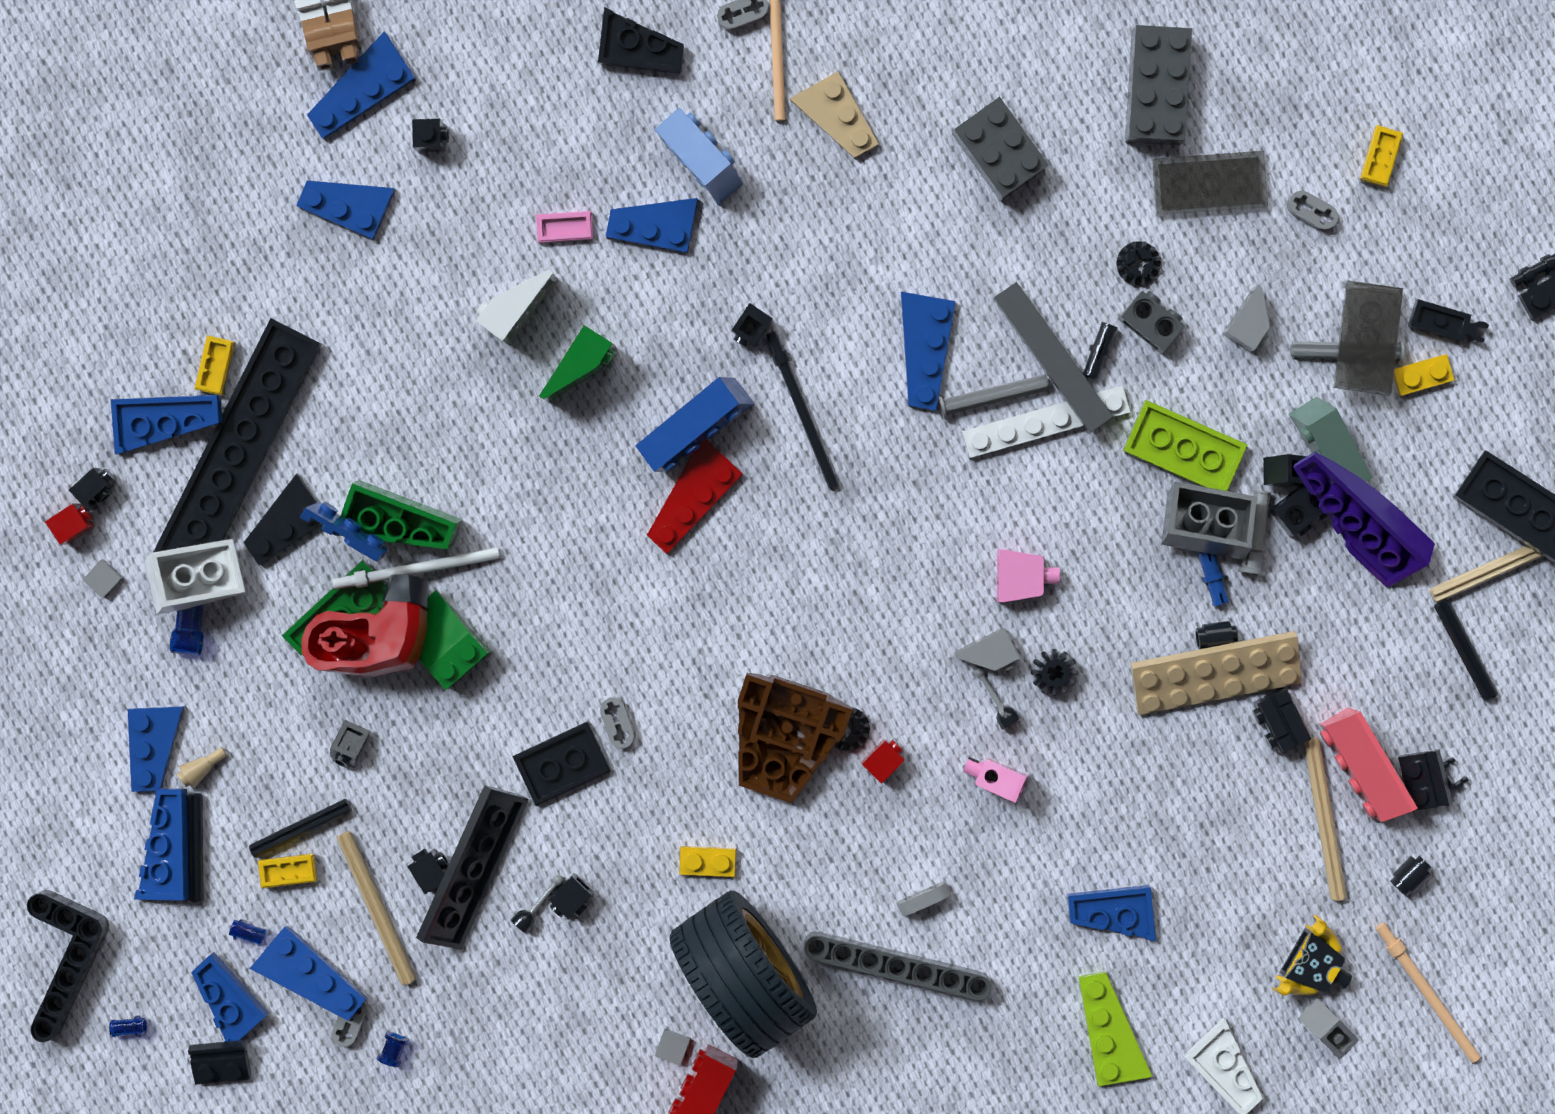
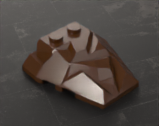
(785, 733)

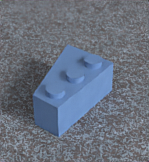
(699, 154)

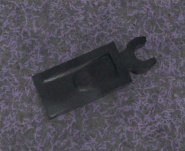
(1444, 322)

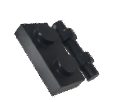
(1540, 297)

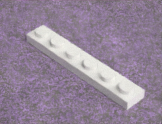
(1035, 424)

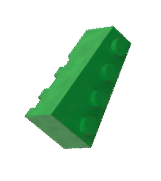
(399, 518)

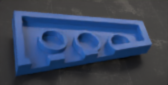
(155, 419)

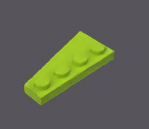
(1111, 1040)

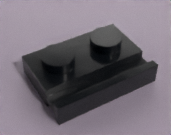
(1425, 779)
(219, 1062)

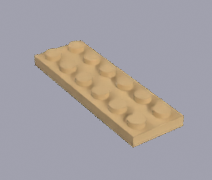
(1216, 673)

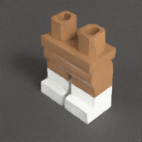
(330, 36)

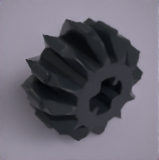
(1053, 662)

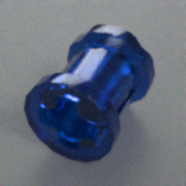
(392, 1049)

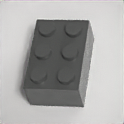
(999, 149)
(1209, 520)

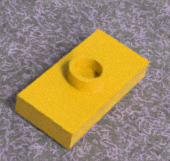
(1381, 156)
(215, 365)
(287, 870)

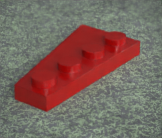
(697, 489)

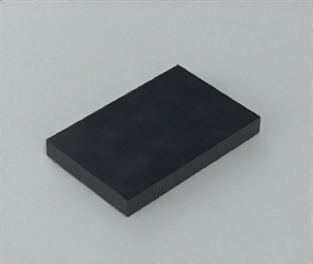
(561, 763)

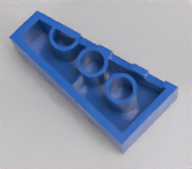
(694, 423)

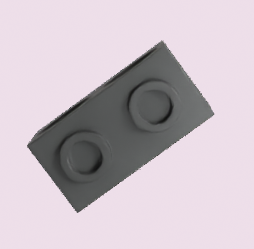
(1147, 327)

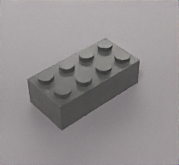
(1158, 85)

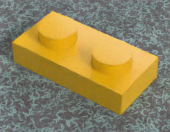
(1423, 375)
(707, 861)

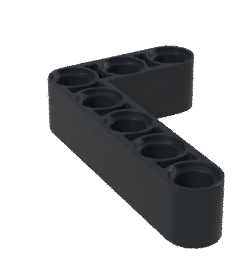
(71, 960)

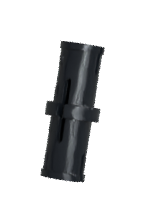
(1092, 368)

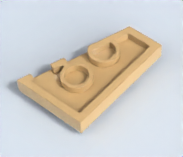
(837, 113)

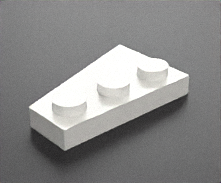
(1222, 1065)

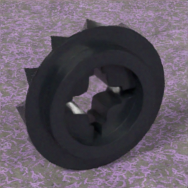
(1132, 274)
(855, 740)

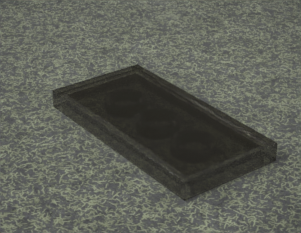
(1209, 183)
(1368, 338)

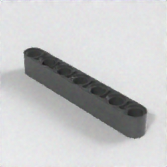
(906, 975)

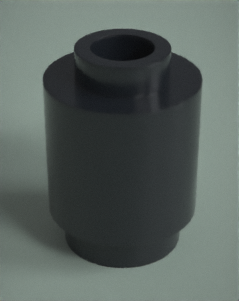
(1215, 634)
(1411, 875)

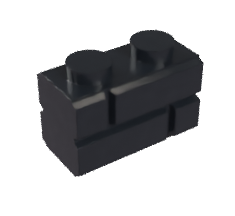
(1281, 721)

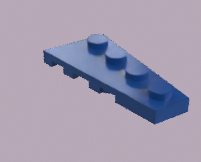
(362, 87)
(926, 340)
(166, 860)
(305, 972)

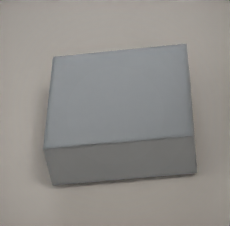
(102, 578)
(672, 1046)

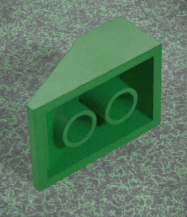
(582, 360)
(449, 643)

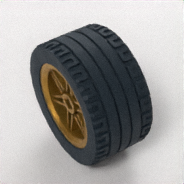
(742, 974)

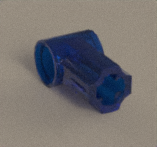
(187, 632)

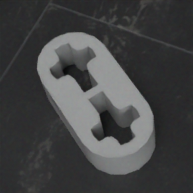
(744, 19)
(1316, 205)
(610, 724)
(923, 899)
(356, 1024)

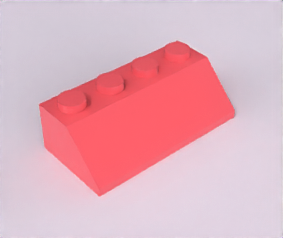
(1367, 765)

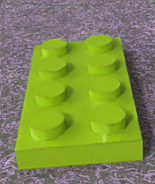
(1184, 447)

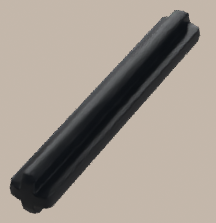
(1466, 650)
(300, 828)
(195, 846)

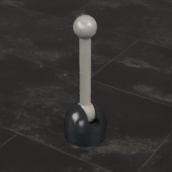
(1005, 715)
(524, 918)

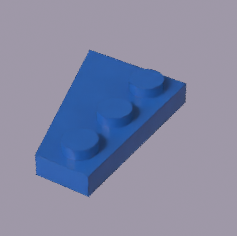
(348, 205)
(655, 225)
(334, 524)
(1117, 909)
(230, 1001)

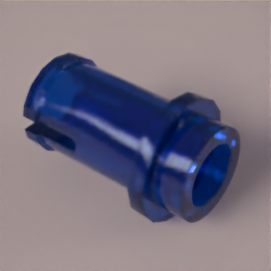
(247, 932)
(128, 1027)

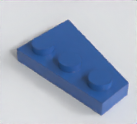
(150, 744)

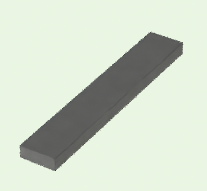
(1053, 357)

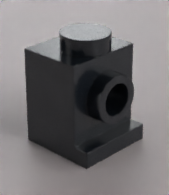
(756, 317)
(93, 488)

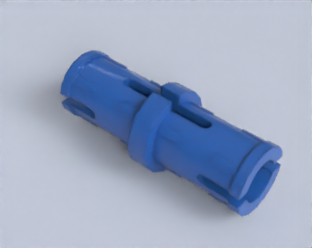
(1213, 578)

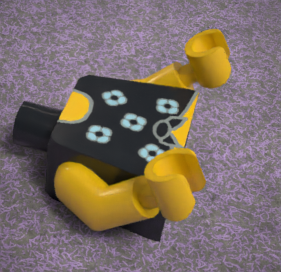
(1313, 963)

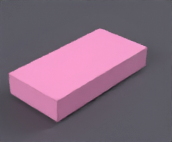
(564, 227)

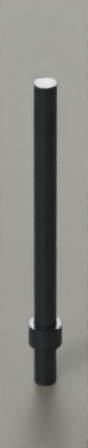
(781, 359)

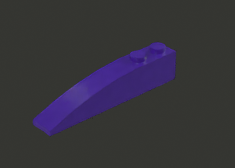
(1369, 523)

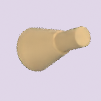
(194, 771)

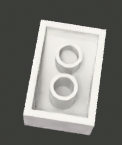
(511, 309)
(193, 575)

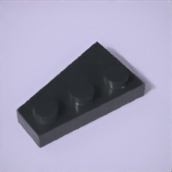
(637, 47)
(282, 522)

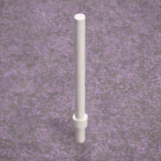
(362, 578)

